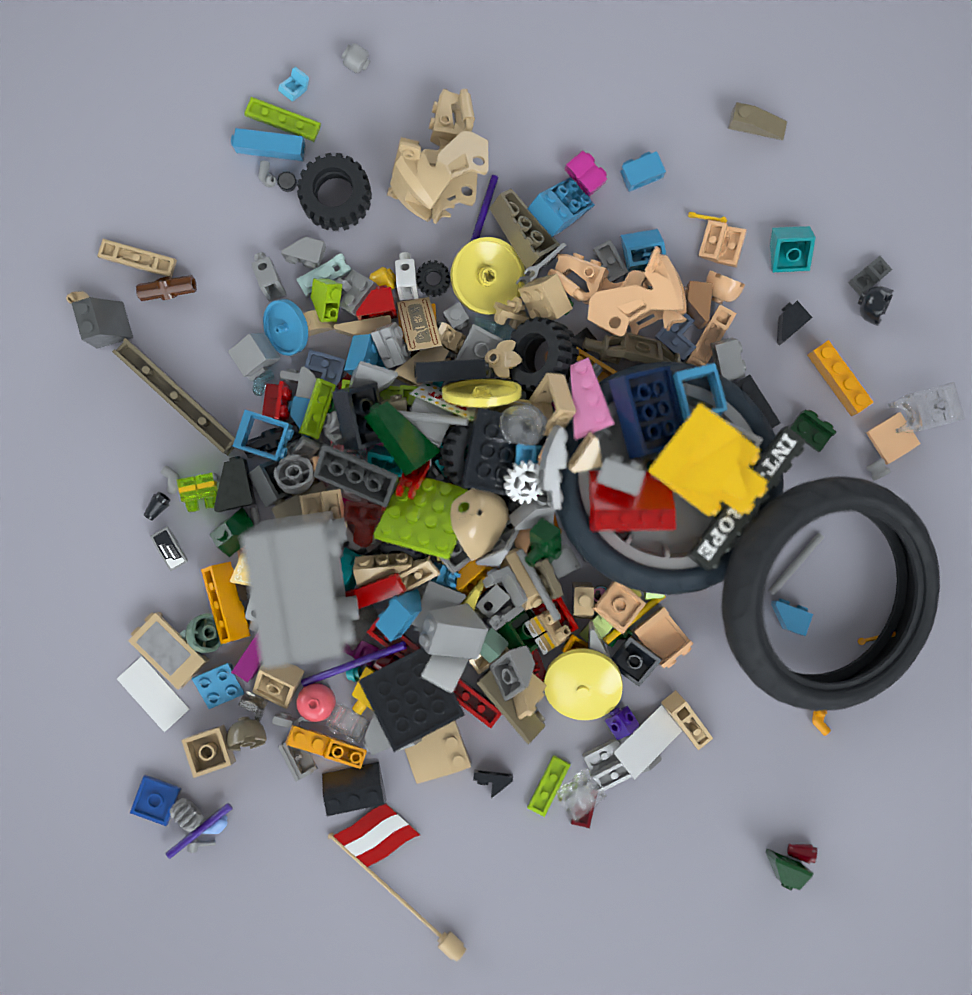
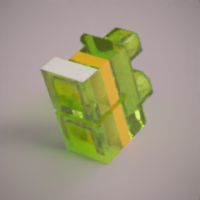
(198, 488)

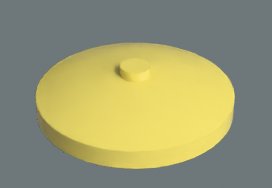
(486, 274)
(481, 392)
(583, 684)

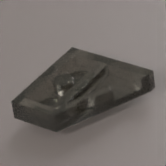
(367, 617)

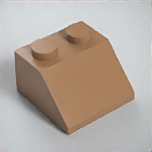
(698, 302)

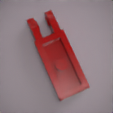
(412, 480)

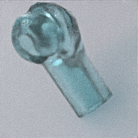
(260, 382)

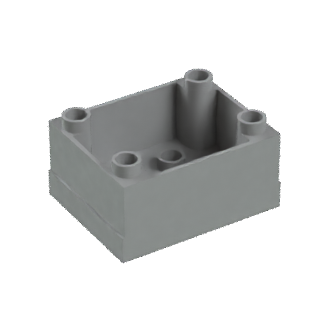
(299, 588)

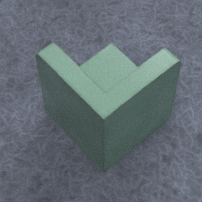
(493, 645)

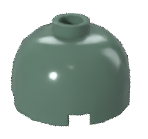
(202, 634)

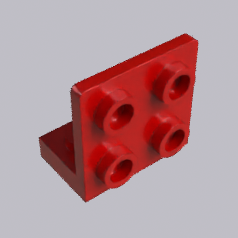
(276, 401)

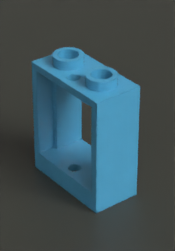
(715, 385)
(245, 429)

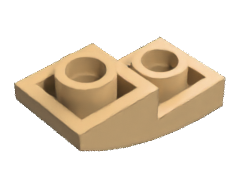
(450, 338)

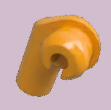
(818, 722)

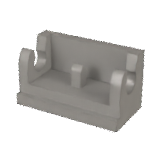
(298, 761)

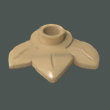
(505, 358)

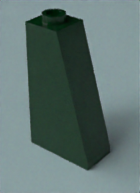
(400, 437)

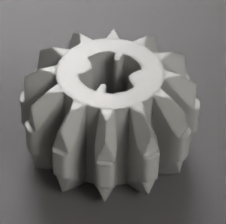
(186, 814)

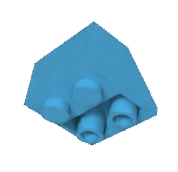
(639, 248)
(364, 350)
(399, 614)

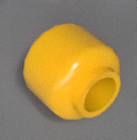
(384, 277)

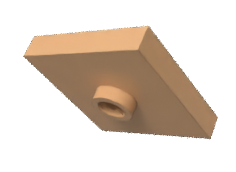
(619, 606)

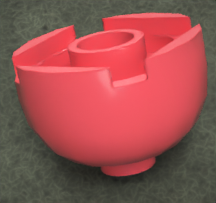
(316, 702)

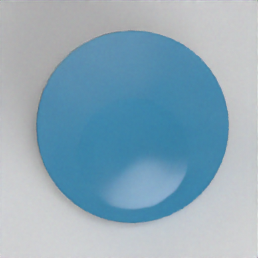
(285, 327)

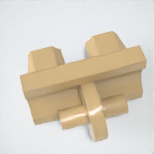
(513, 309)

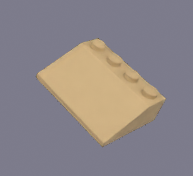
(438, 754)

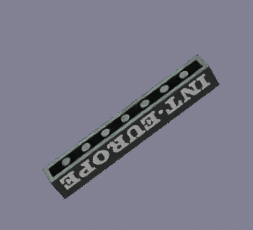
(728, 522)

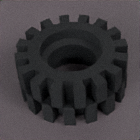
(433, 267)

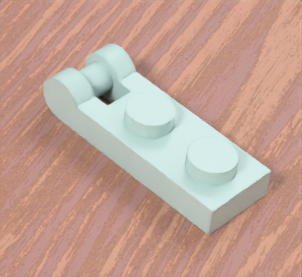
(324, 271)

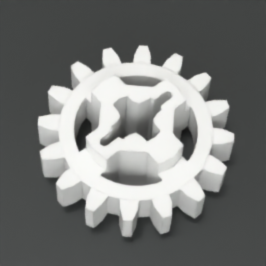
(515, 482)

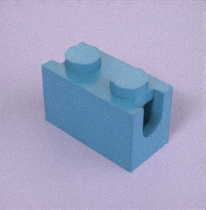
(642, 171)

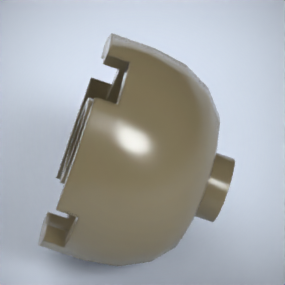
(246, 733)

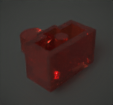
(365, 519)

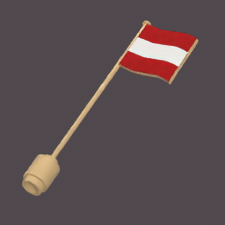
(376, 838)

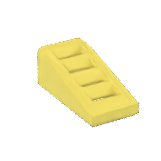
(473, 597)

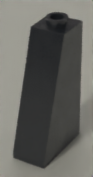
(450, 370)

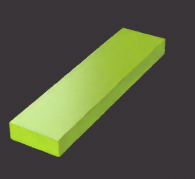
(282, 119)

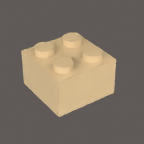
(545, 297)
(208, 751)

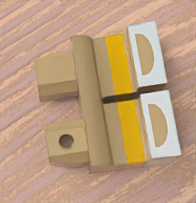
(555, 632)

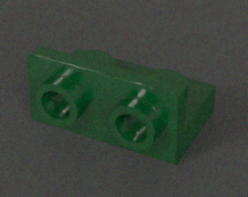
(813, 429)

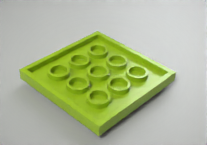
(424, 520)

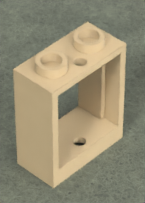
(554, 388)

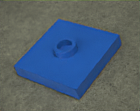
(155, 800)

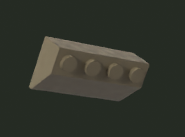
(528, 726)

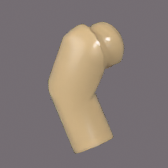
(76, 296)

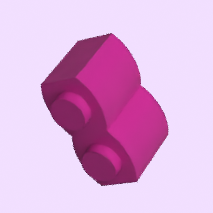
(586, 173)

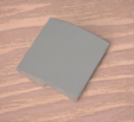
(605, 765)

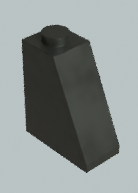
(235, 486)

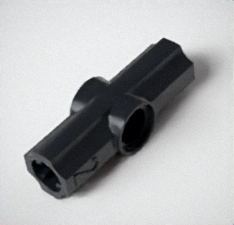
(270, 439)

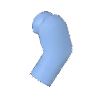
(217, 827)

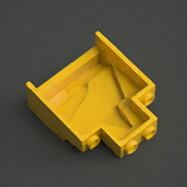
(710, 465)

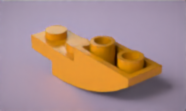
(326, 746)

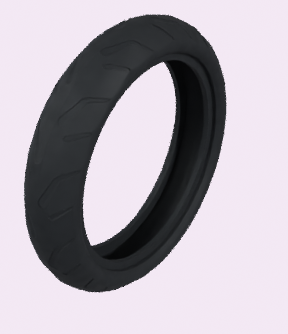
(911, 612)

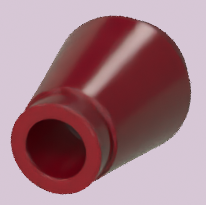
(803, 852)

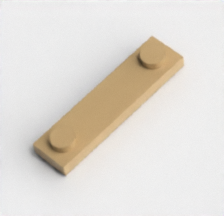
(136, 258)

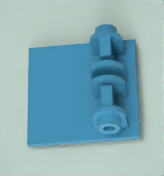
(218, 685)

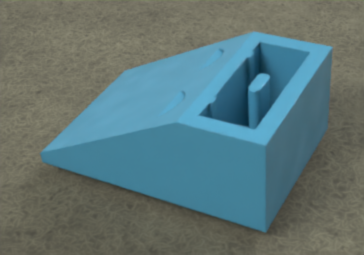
(560, 206)

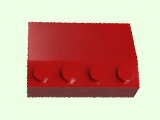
(620, 511)

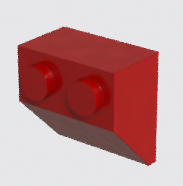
(377, 304)

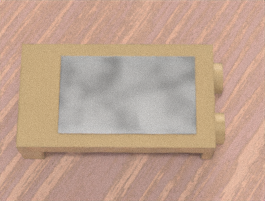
(167, 650)

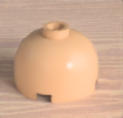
(724, 288)

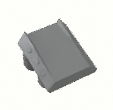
(432, 430)

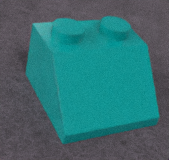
(791, 249)

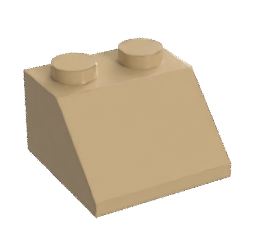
(278, 683)

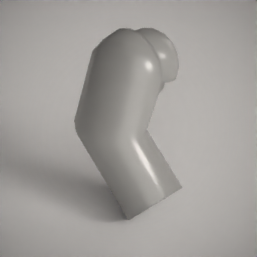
(264, 175)
(172, 476)

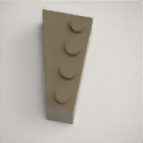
(522, 229)

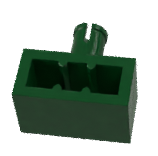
(544, 542)

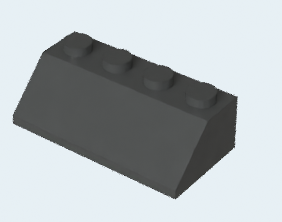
(355, 475)

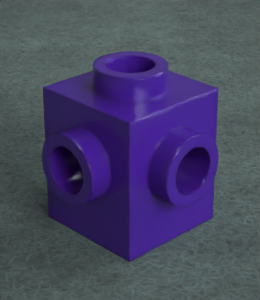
(622, 722)

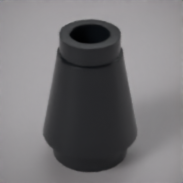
(156, 506)

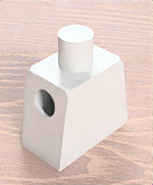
(406, 277)

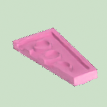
(590, 405)

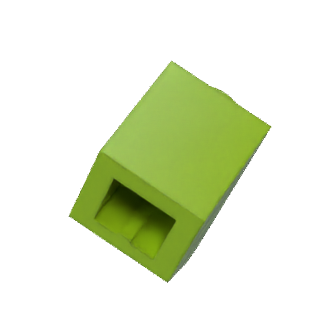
(326, 299)

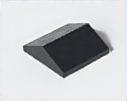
(635, 660)

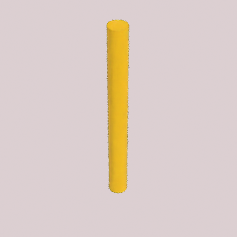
(647, 607)

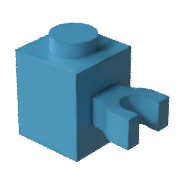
(445, 578)

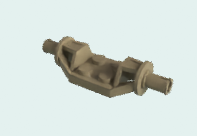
(632, 348)

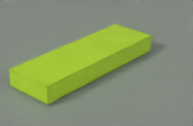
(317, 408)
(548, 785)

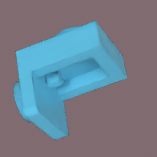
(294, 85)

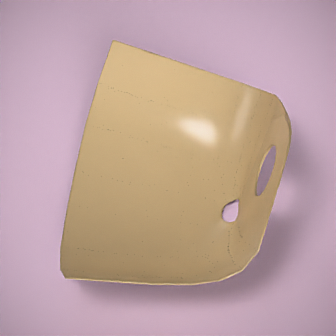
(481, 532)

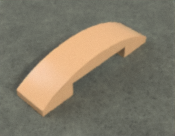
(712, 333)

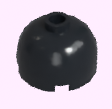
(875, 304)

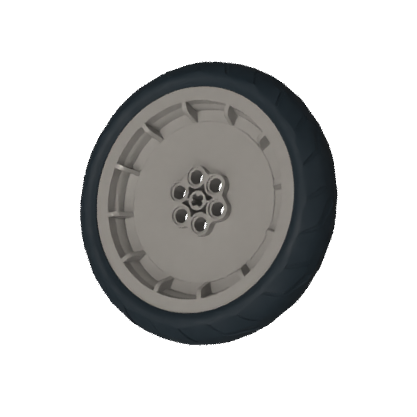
(654, 559)

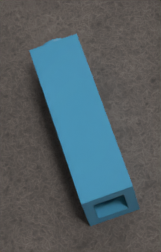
(268, 144)

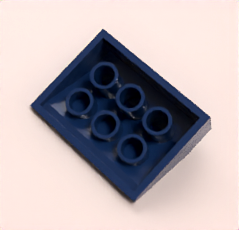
(647, 410)

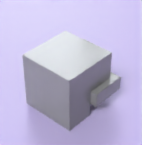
(254, 355)

